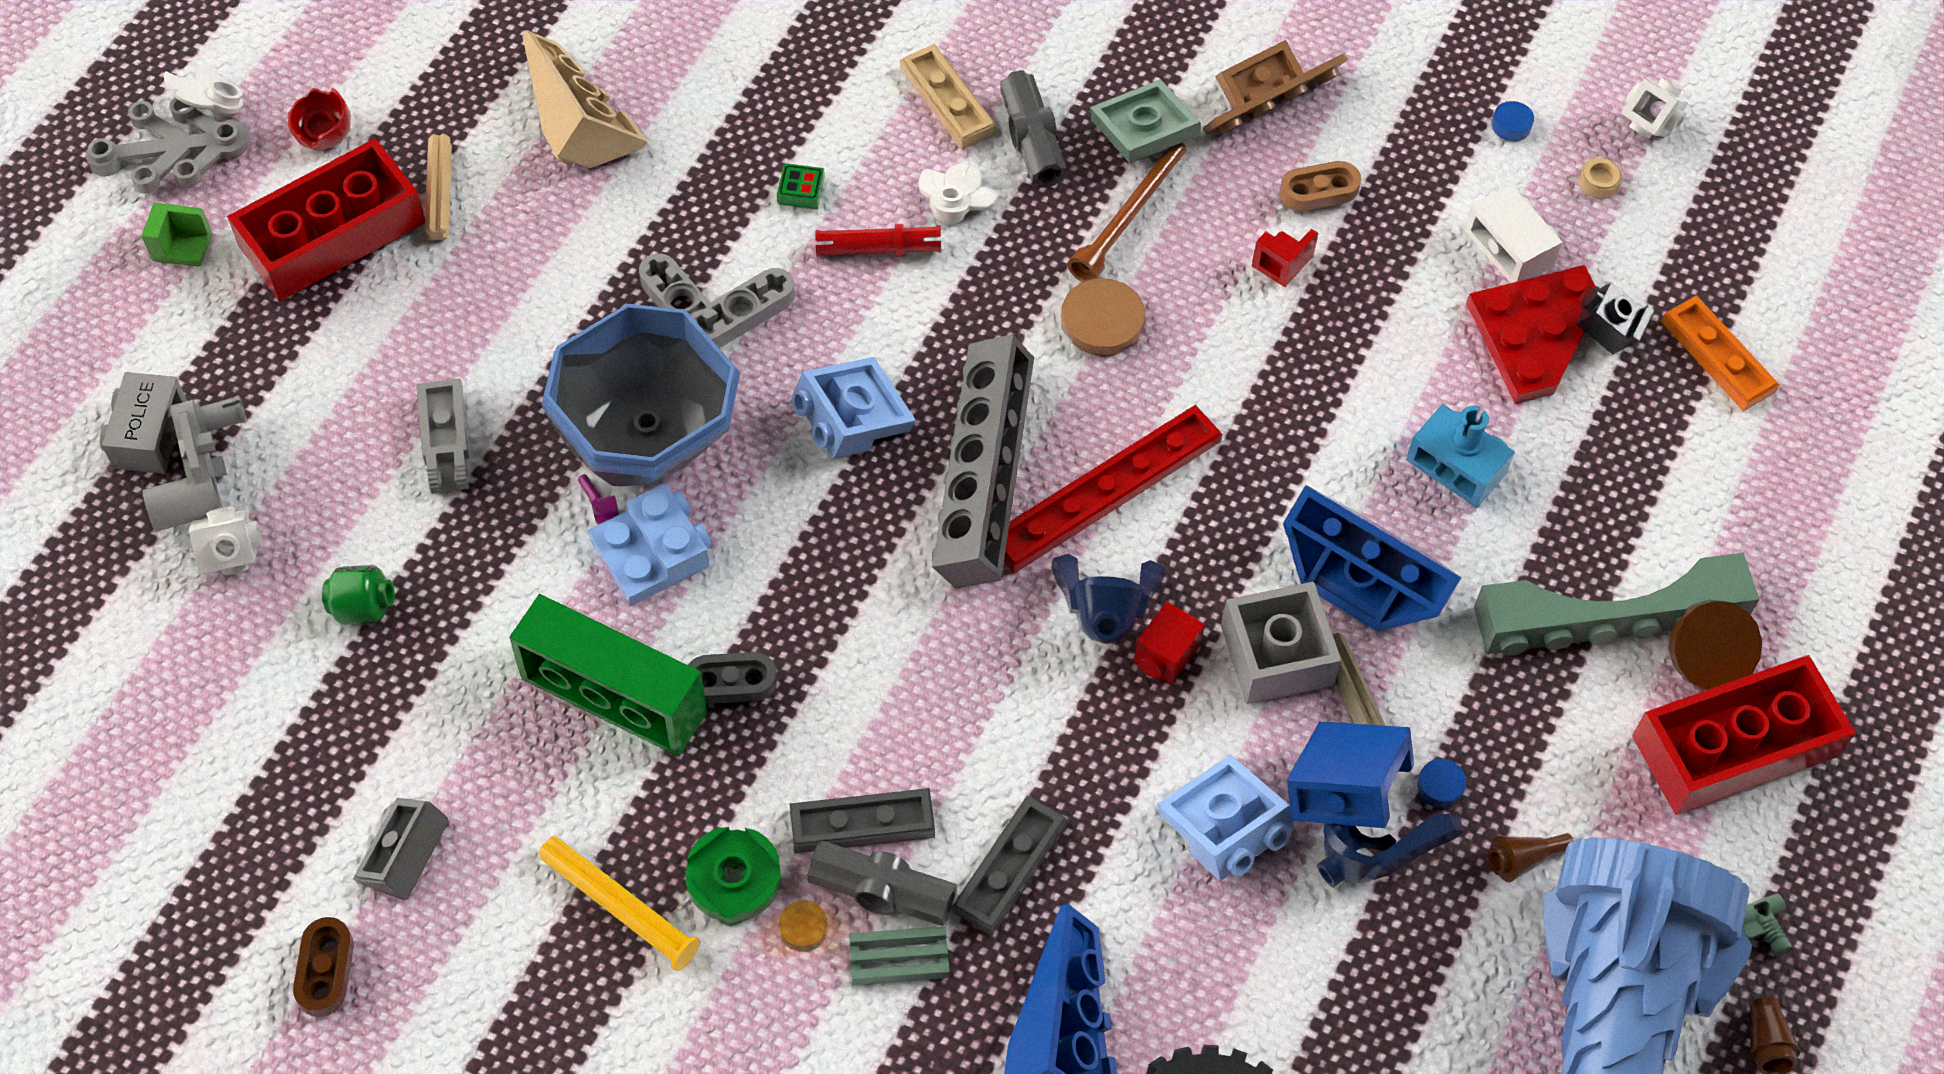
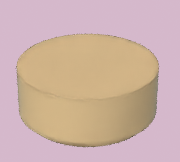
(1600, 178)

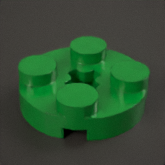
(731, 900)

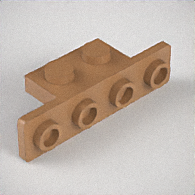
(1264, 78)

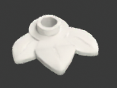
(206, 91)
(956, 192)

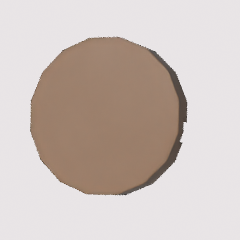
(1102, 316)

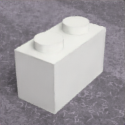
(1513, 235)

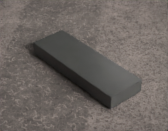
(863, 820)
(1009, 865)

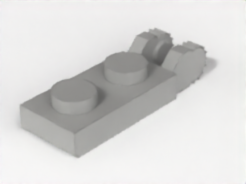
(443, 430)

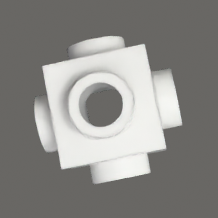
(1641, 107)
(210, 545)

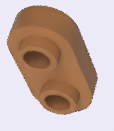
(1318, 185)

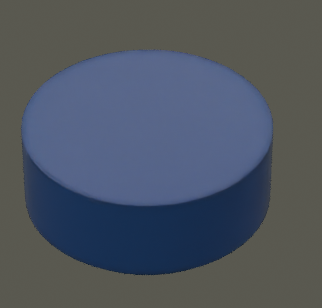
(1512, 121)
(1441, 783)

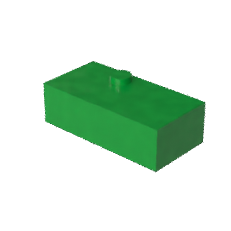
(609, 674)

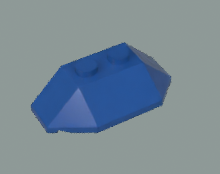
(1364, 565)

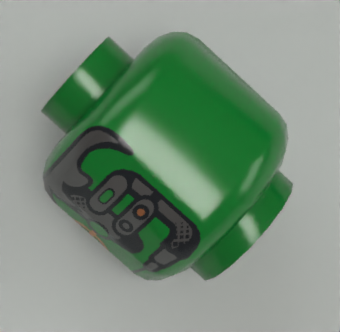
(357, 594)

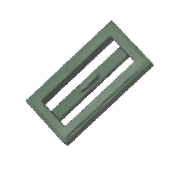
(899, 938)

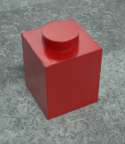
(1168, 643)

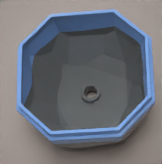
(636, 372)

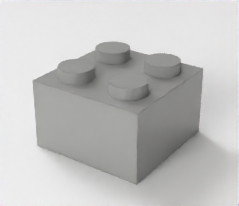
(1280, 642)

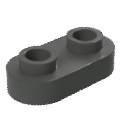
(731, 676)

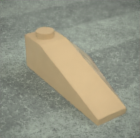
(575, 110)

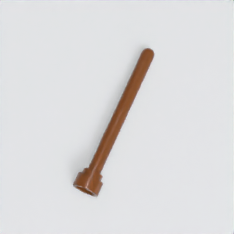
(1089, 260)

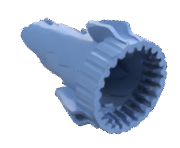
(1639, 946)

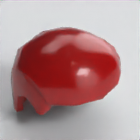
(320, 119)

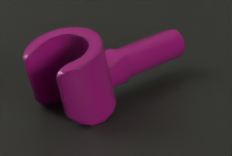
(603, 508)

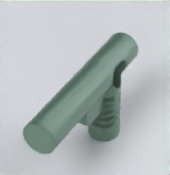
(1758, 925)

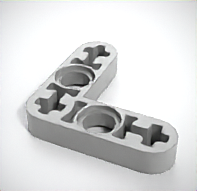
(707, 312)

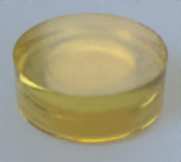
(803, 926)

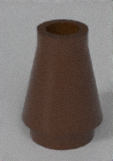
(1771, 1039)

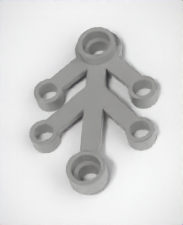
(219, 139)

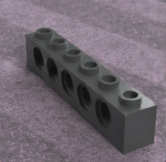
(983, 462)

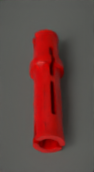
(878, 241)

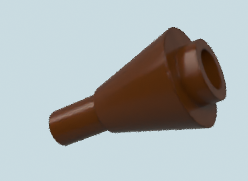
(1515, 856)

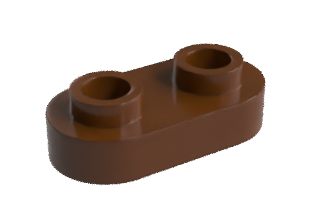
(323, 969)

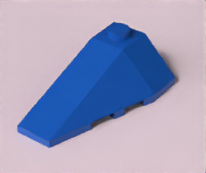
(1062, 1013)

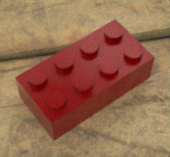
(327, 219)
(1742, 734)

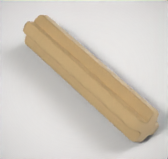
(438, 187)

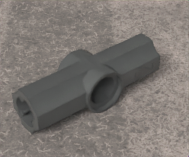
(1032, 129)
(882, 883)

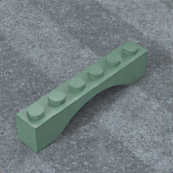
(1527, 617)

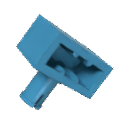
(1461, 453)

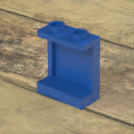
(1348, 773)

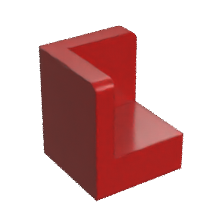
(1282, 255)

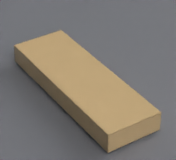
(948, 96)

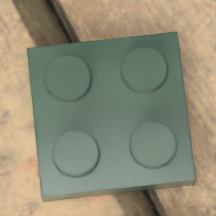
(1145, 121)

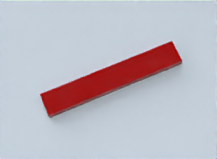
(1108, 486)

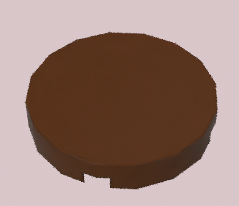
(1715, 644)

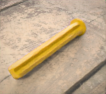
(620, 902)

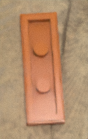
(1720, 353)

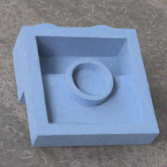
(850, 406)
(651, 544)
(1228, 818)

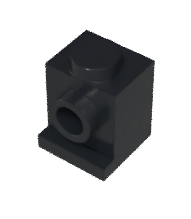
(1613, 317)

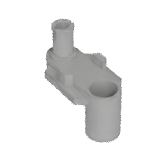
(197, 494)

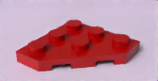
(1532, 328)

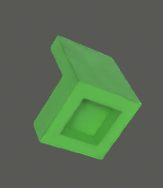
(177, 234)

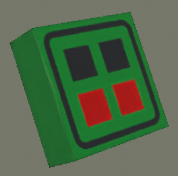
(800, 186)

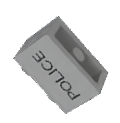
(142, 423)

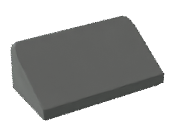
(402, 847)

